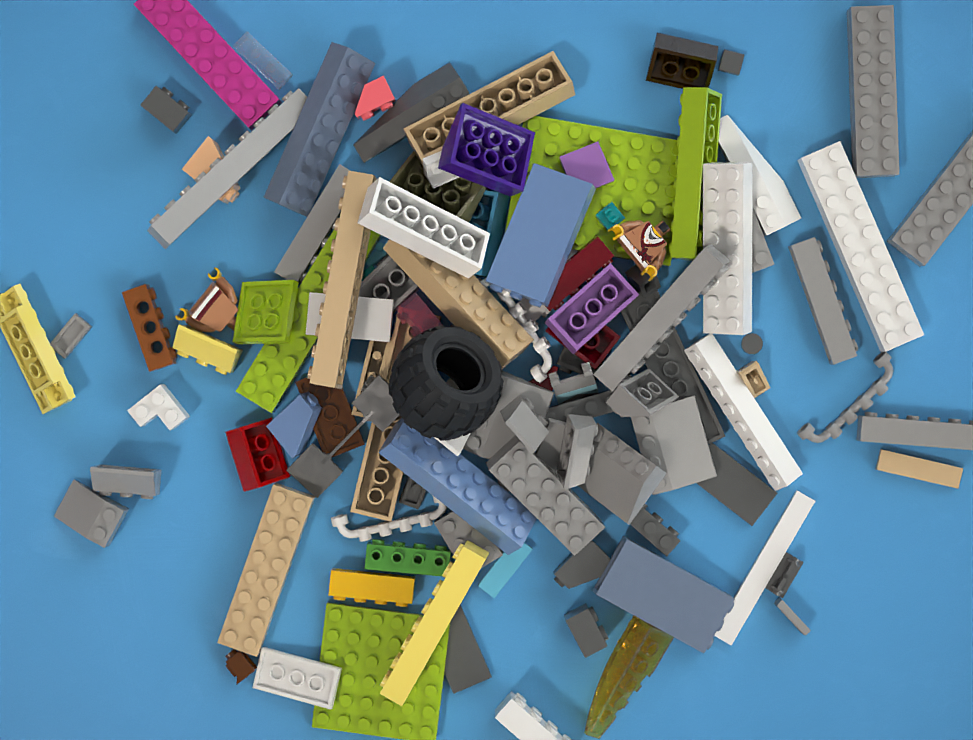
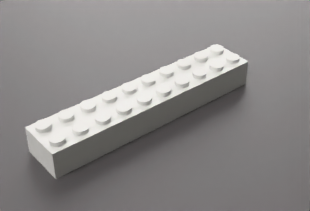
(860, 247)

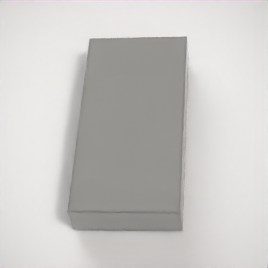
(70, 335)
(786, 610)

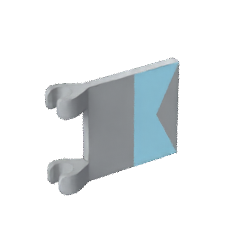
(574, 387)

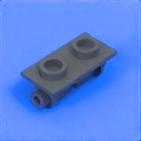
(784, 575)

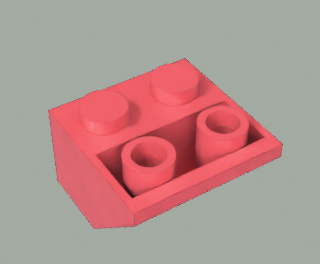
(374, 96)

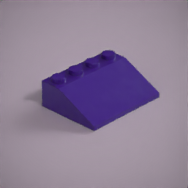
(487, 151)

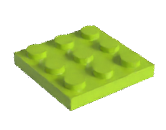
(265, 312)

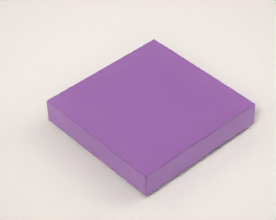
(588, 165)

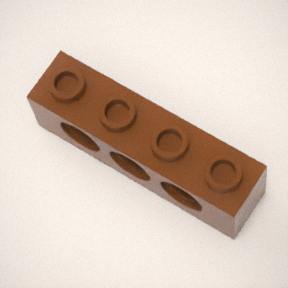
(133, 300)

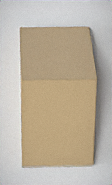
(754, 378)

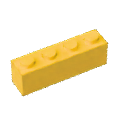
(371, 586)

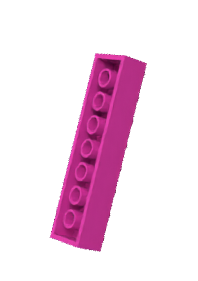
(211, 58)

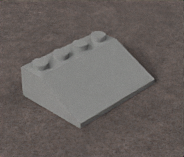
(495, 432)
(676, 444)
(620, 476)

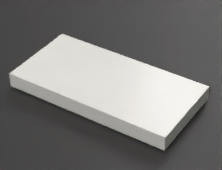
(371, 320)
(297, 678)

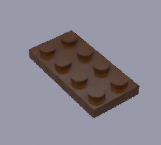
(334, 418)

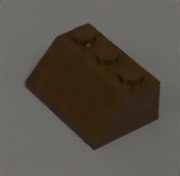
(681, 62)

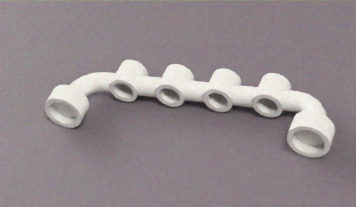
(539, 344)
(385, 528)

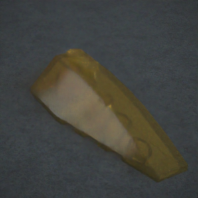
(631, 660)

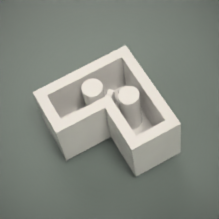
(159, 403)

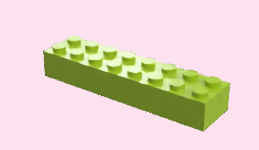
(697, 146)

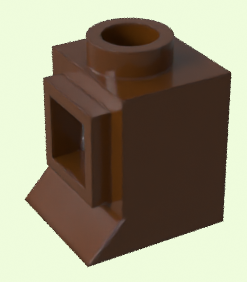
(240, 664)

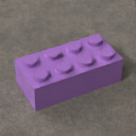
(591, 308)

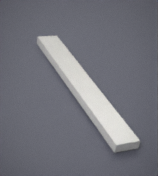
(765, 565)

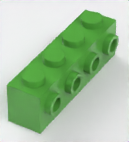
(407, 559)

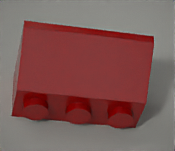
(257, 455)

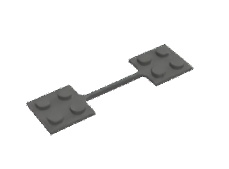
(316, 469)

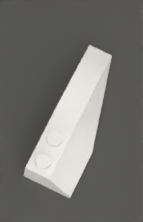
(769, 193)

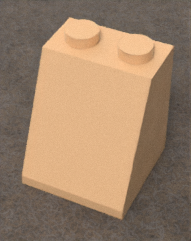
(202, 159)

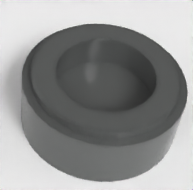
(751, 343)

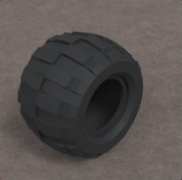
(431, 403)

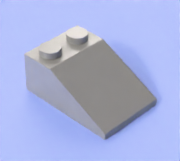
(91, 514)

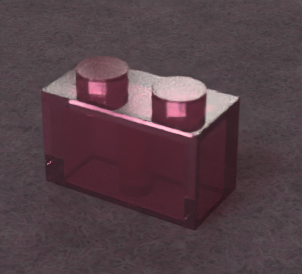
(417, 315)

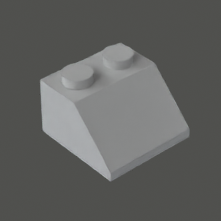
(525, 423)

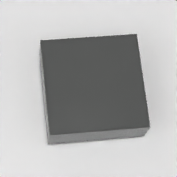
(731, 62)

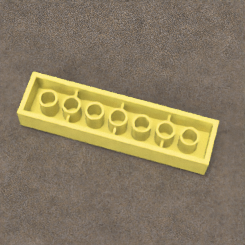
(436, 618)

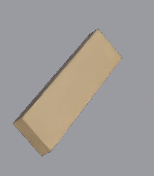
(919, 468)

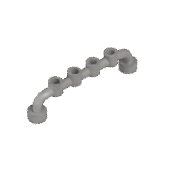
(863, 401)

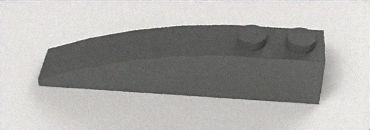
(418, 102)

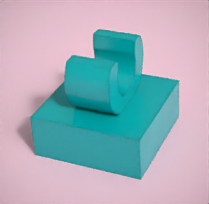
(609, 216)

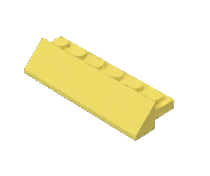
(33, 351)

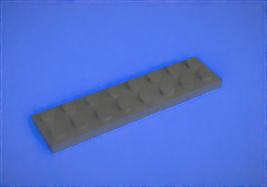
(674, 367)

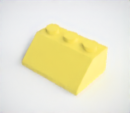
(206, 349)

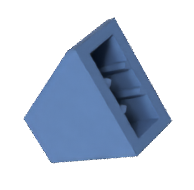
(296, 424)

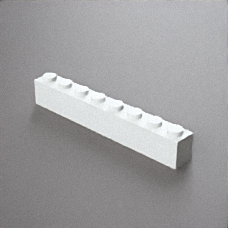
(743, 412)

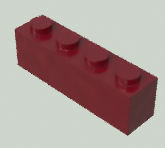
(580, 268)

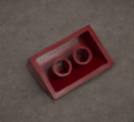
(596, 348)

